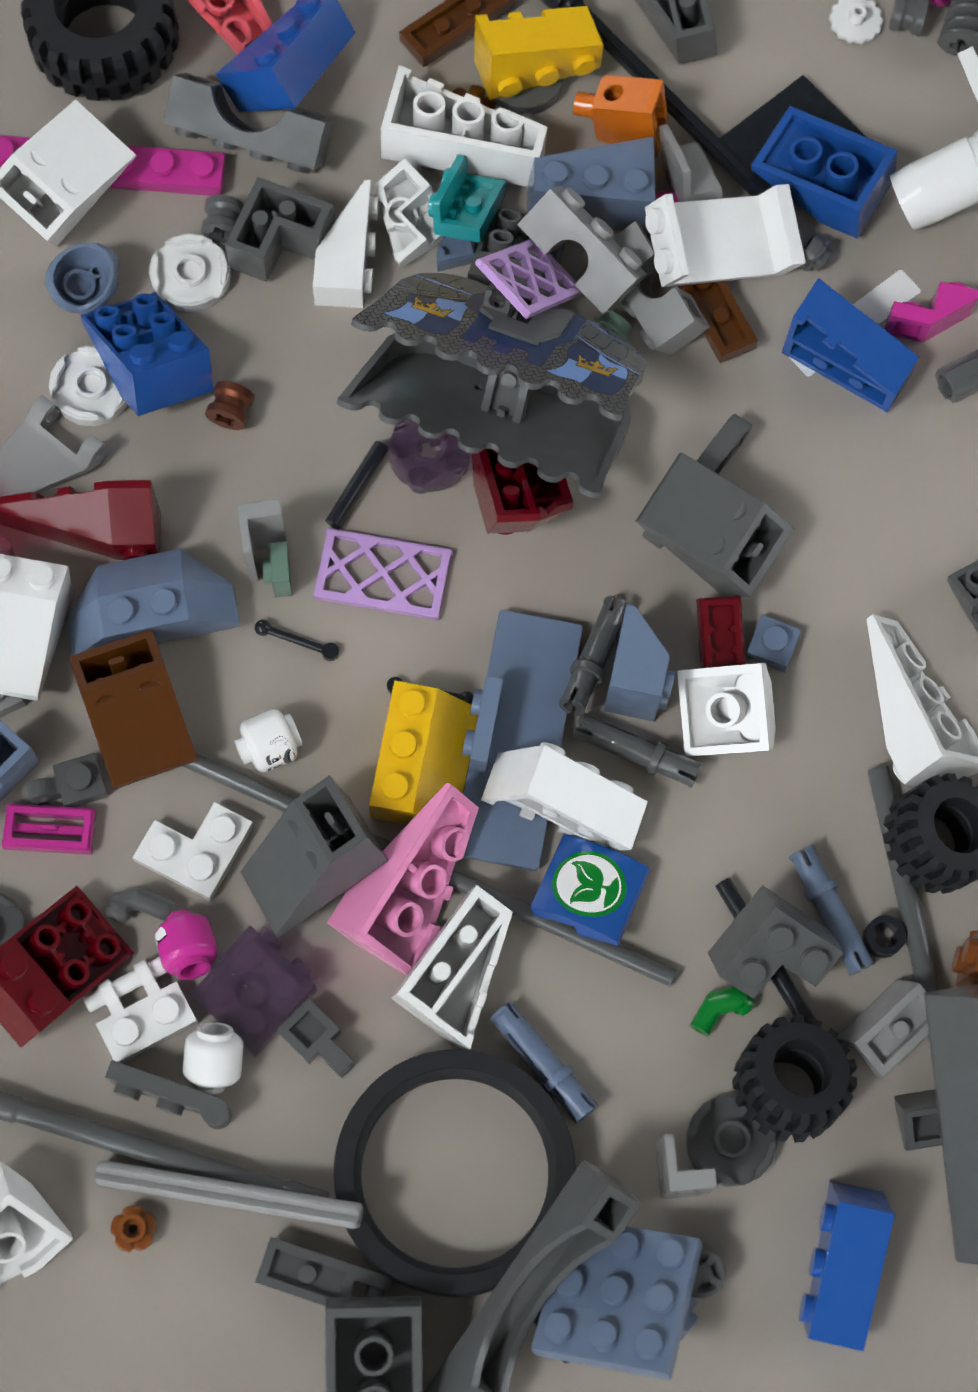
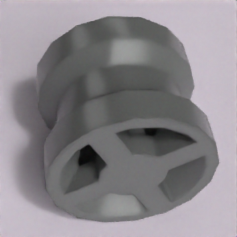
(909, 15)
(221, 217)
(712, 1272)

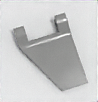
(37, 460)

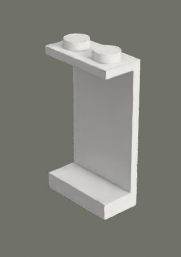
(724, 237)

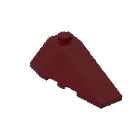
(112, 520)

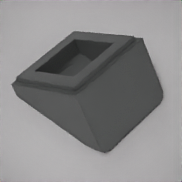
(918, 1119)

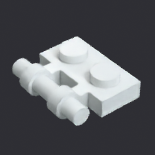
(146, 1022)

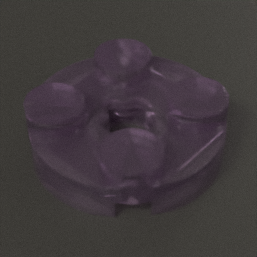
(421, 472)

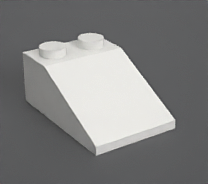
(32, 615)

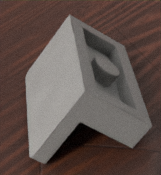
(687, 169)
(259, 526)
(888, 1027)
(680, 1183)

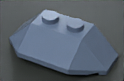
(153, 592)

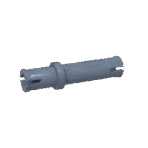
(831, 908)
(550, 1070)

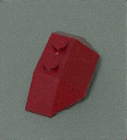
(516, 497)

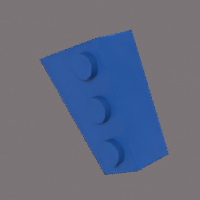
(848, 347)
(847, 1265)

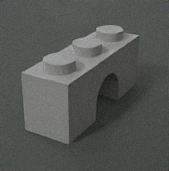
(610, 269)
(667, 320)

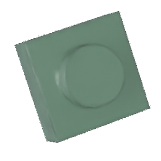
(277, 569)

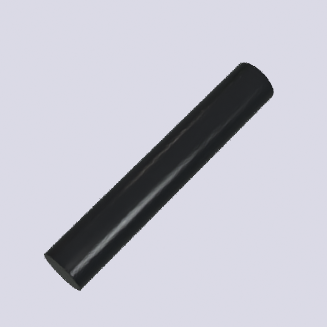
(357, 485)

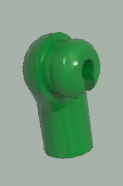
(720, 1002)

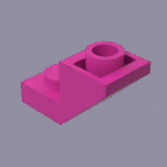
(948, 306)

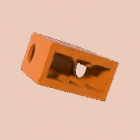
(625, 109)

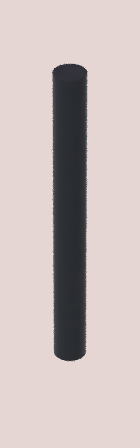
(781, 978)

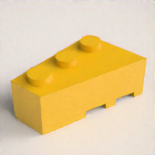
(535, 50)

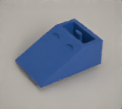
(149, 353)

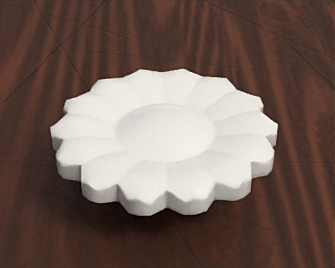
(856, 20)

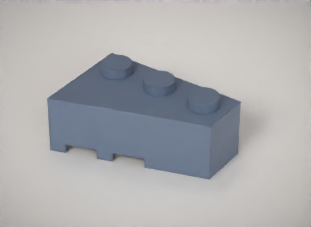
(610, 178)

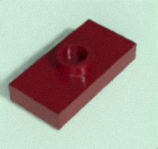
(720, 631)

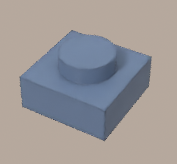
(773, 643)

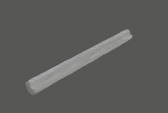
(229, 1194)

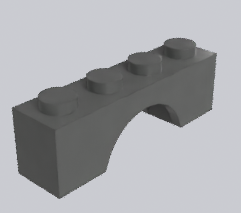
(201, 108)

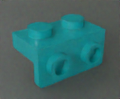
(465, 203)

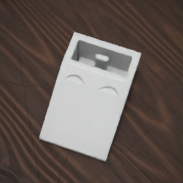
(62, 172)

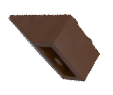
(133, 709)

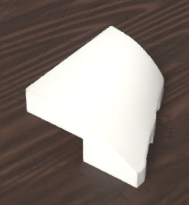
(404, 204)

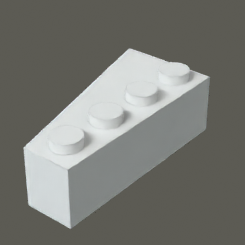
(436, 125)

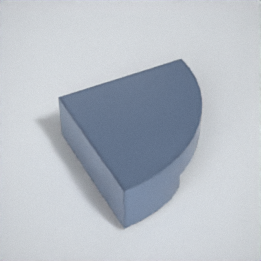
(454, 253)

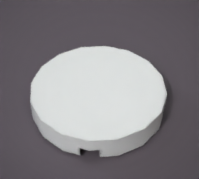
(190, 273)
(85, 389)

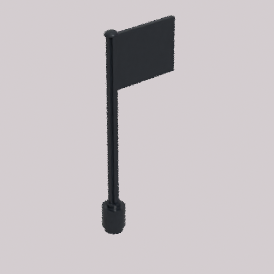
(741, 144)

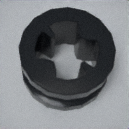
(870, 934)

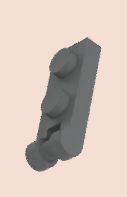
(170, 1095)
(314, 1274)

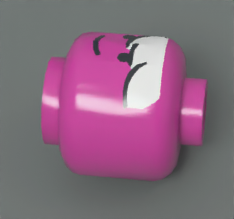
(186, 944)

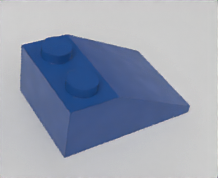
(828, 169)

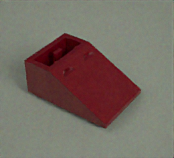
(55, 964)

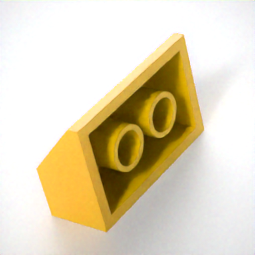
(419, 751)

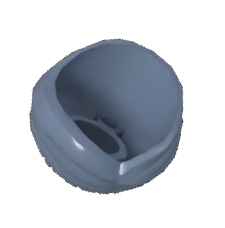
(73, 278)

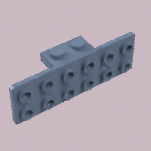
(516, 712)

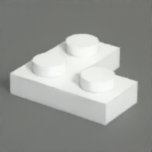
(199, 862)

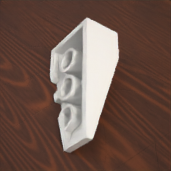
(916, 721)

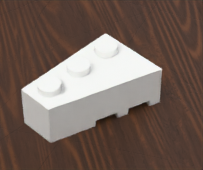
(566, 794)
(455, 970)

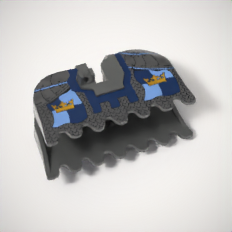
(477, 373)

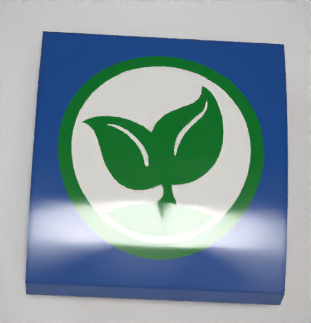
(590, 889)

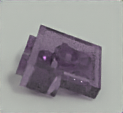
(255, 988)

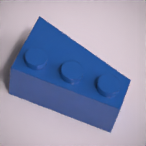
(287, 57)

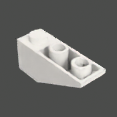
(342, 255)

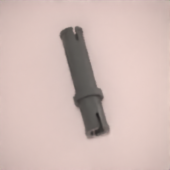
(587, 669)
(638, 750)

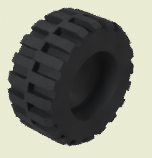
(101, 64)

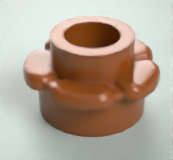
(133, 1216)

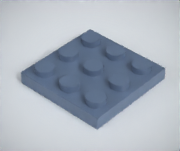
(623, 1305)

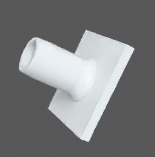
(945, 178)

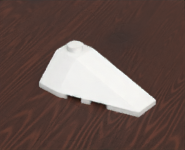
(28, 1227)

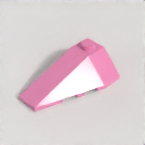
(399, 903)

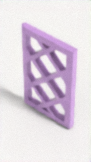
(512, 290)
(397, 604)

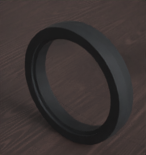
(376, 1100)

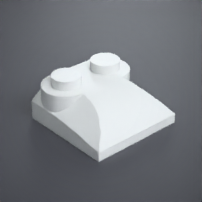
(726, 709)

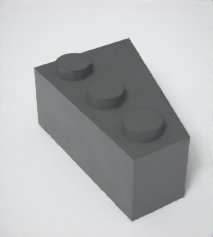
(683, 27)

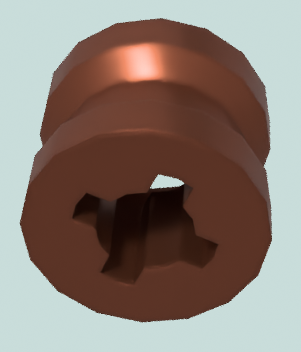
(229, 405)

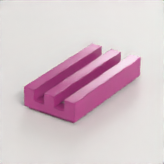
(43, 845)

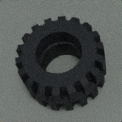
(916, 842)
(814, 1053)

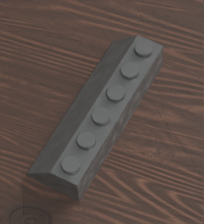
(954, 1056)

